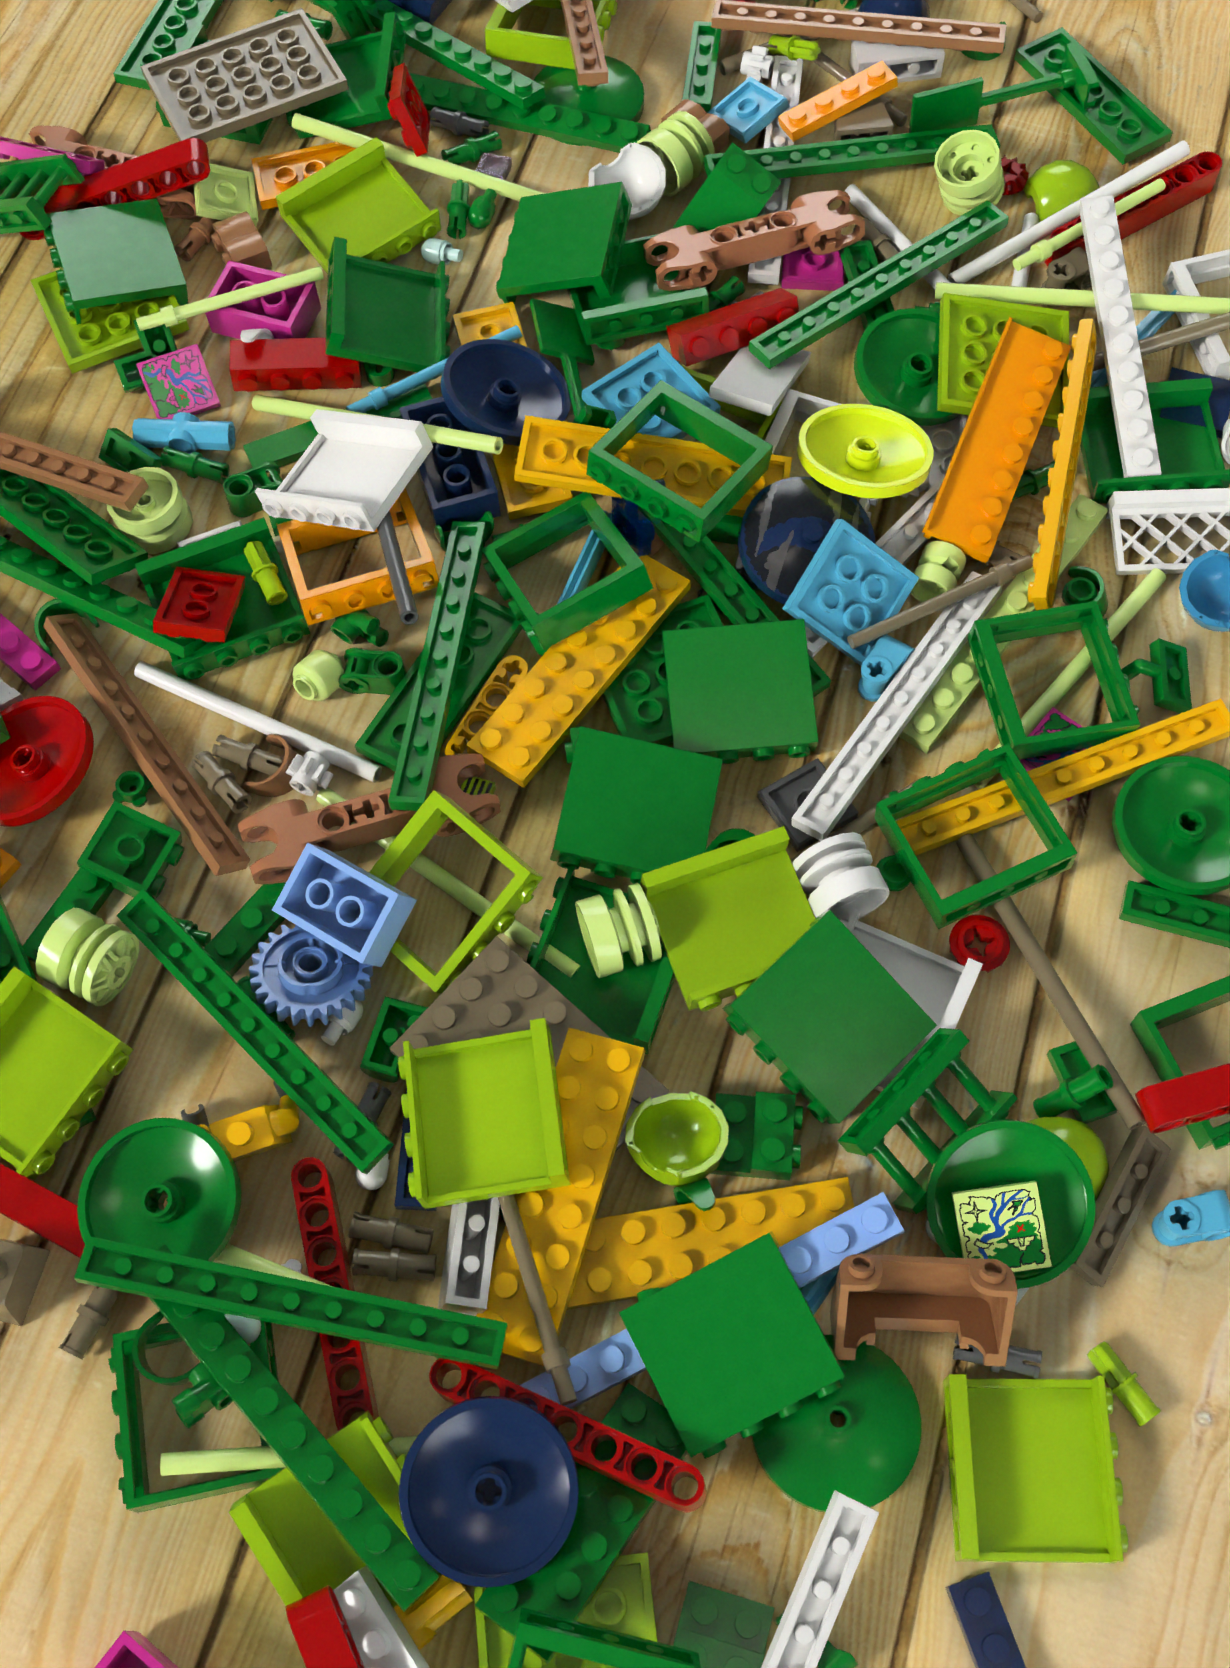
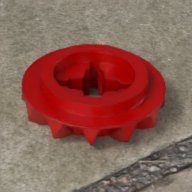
(1017, 178)
(987, 931)

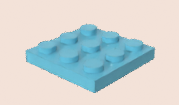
(633, 380)
(849, 589)

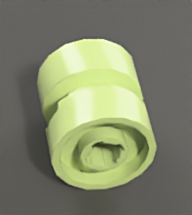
(938, 570)

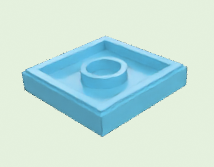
(750, 109)

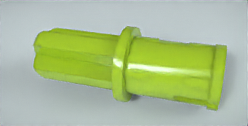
(794, 47)
(265, 573)
(1123, 1383)

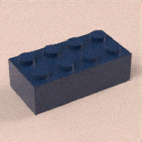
(452, 477)

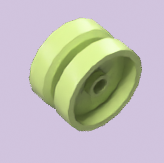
(159, 516)

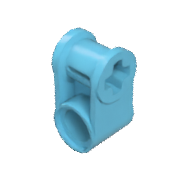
(882, 666)
(1200, 1217)

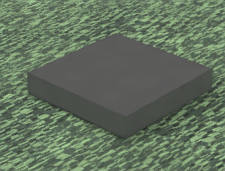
(787, 795)

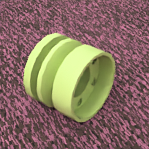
(681, 146)
(969, 171)
(619, 930)
(87, 956)

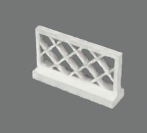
(1171, 506)

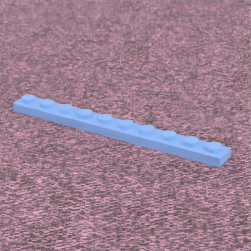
(808, 1259)

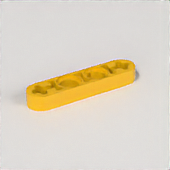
(480, 708)

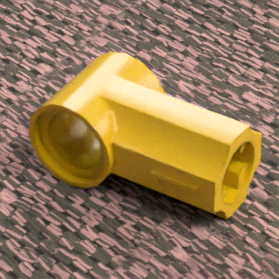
(434, 1609)

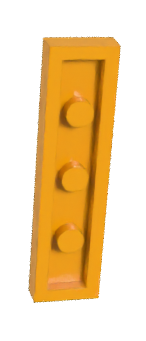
(838, 101)

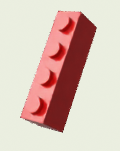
(729, 326)
(290, 366)

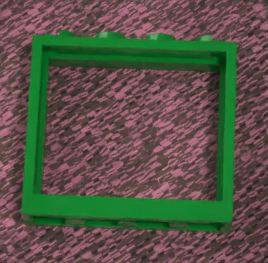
(701, 424)
(587, 604)
(1105, 660)
(957, 777)
(1146, 1028)
(131, 1439)
(594, 1644)

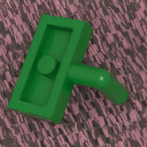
(1168, 675)

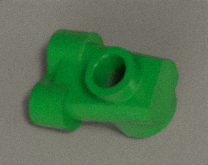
(361, 624)
(202, 1397)

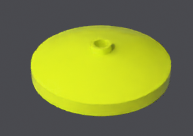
(865, 450)

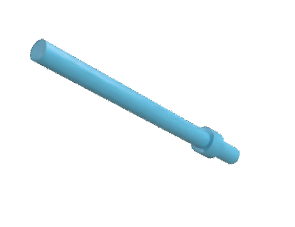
(379, 397)

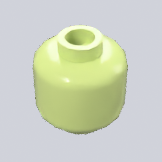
(317, 675)

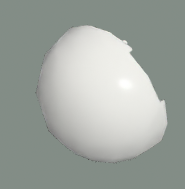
(641, 175)

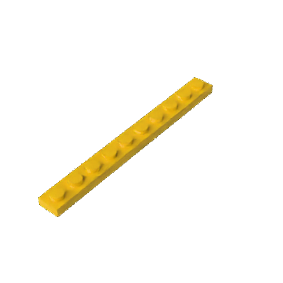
(1061, 477)
(1068, 776)

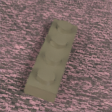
(1121, 1203)

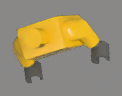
(254, 1129)

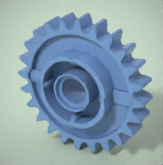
(287, 986)

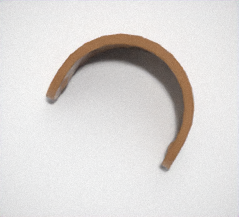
(278, 783)

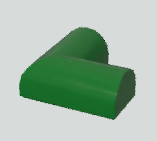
(155, 343)
(391, 1023)

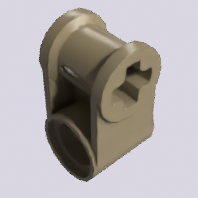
(1069, 271)

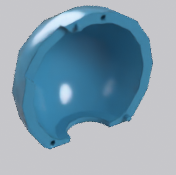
(1207, 590)

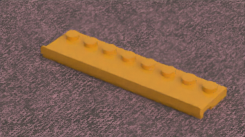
(996, 441)

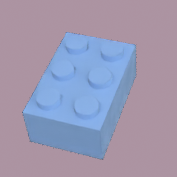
(344, 905)

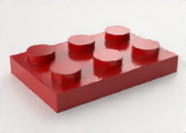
(408, 108)
(199, 604)

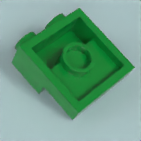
(132, 851)
(760, 1135)
(723, 1628)

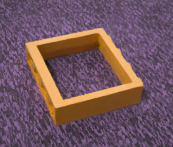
(359, 591)

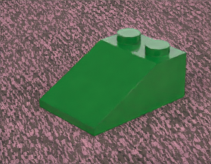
(731, 192)

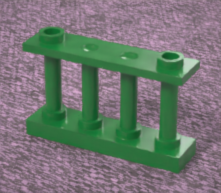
(21, 182)
(894, 1105)

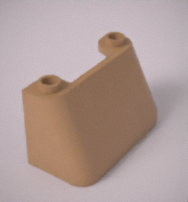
(924, 1295)

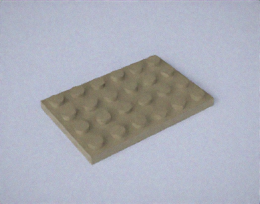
(244, 77)
(500, 997)

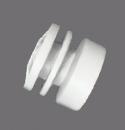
(840, 877)

